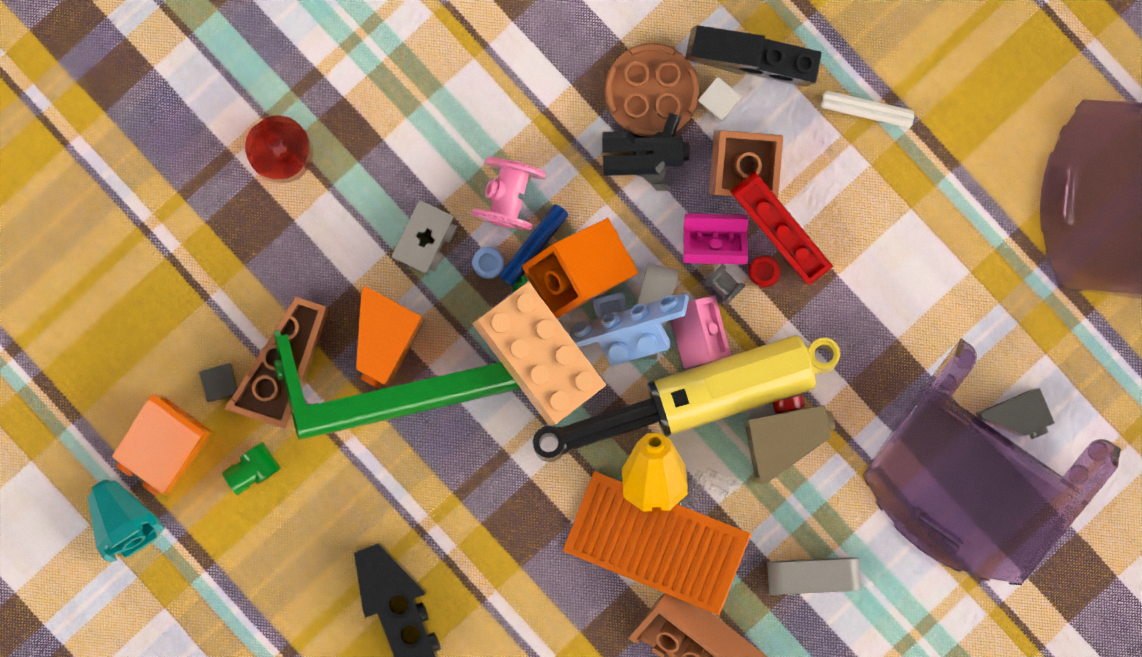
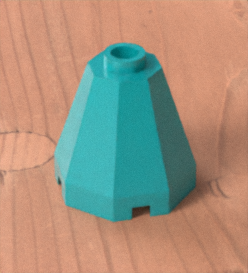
(120, 521)

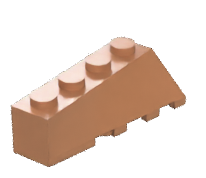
(689, 631)

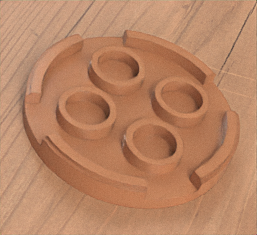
(648, 86)

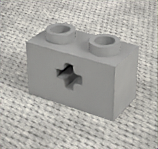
(409, 248)

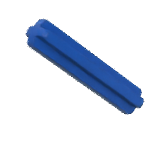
(534, 244)

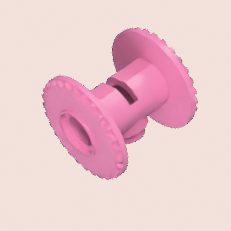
(505, 191)

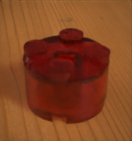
(269, 134)

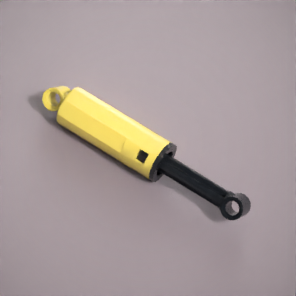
(704, 394)

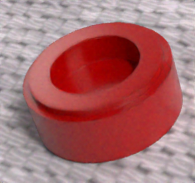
(764, 271)
(789, 404)

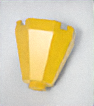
(654, 474)

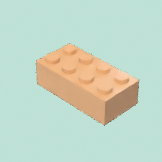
(539, 354)

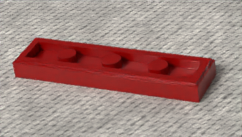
(781, 228)

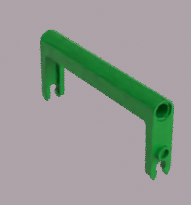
(388, 402)

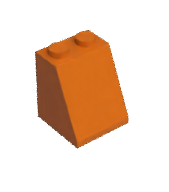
(580, 268)
(383, 337)
(161, 444)

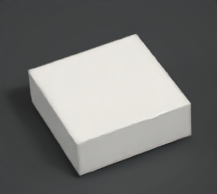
(719, 99)

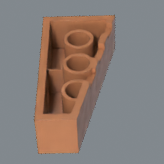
(260, 391)

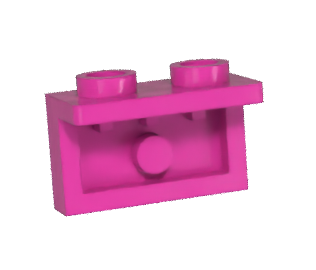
(715, 238)

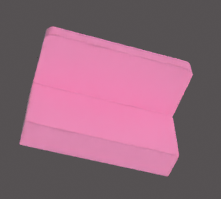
(701, 333)

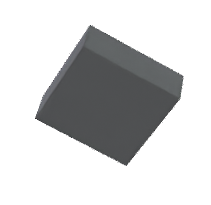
(218, 382)

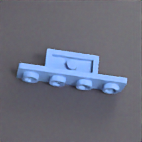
(632, 331)

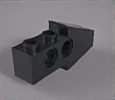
(753, 55)
(379, 581)

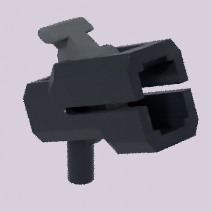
(650, 156)

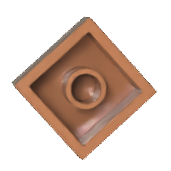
(739, 155)

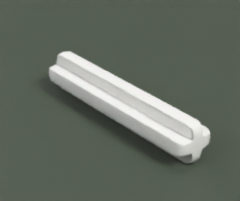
(867, 109)

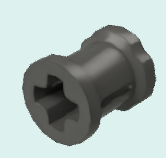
(724, 284)

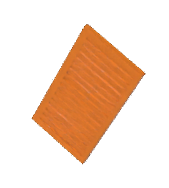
(665, 550)

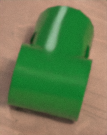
(254, 466)

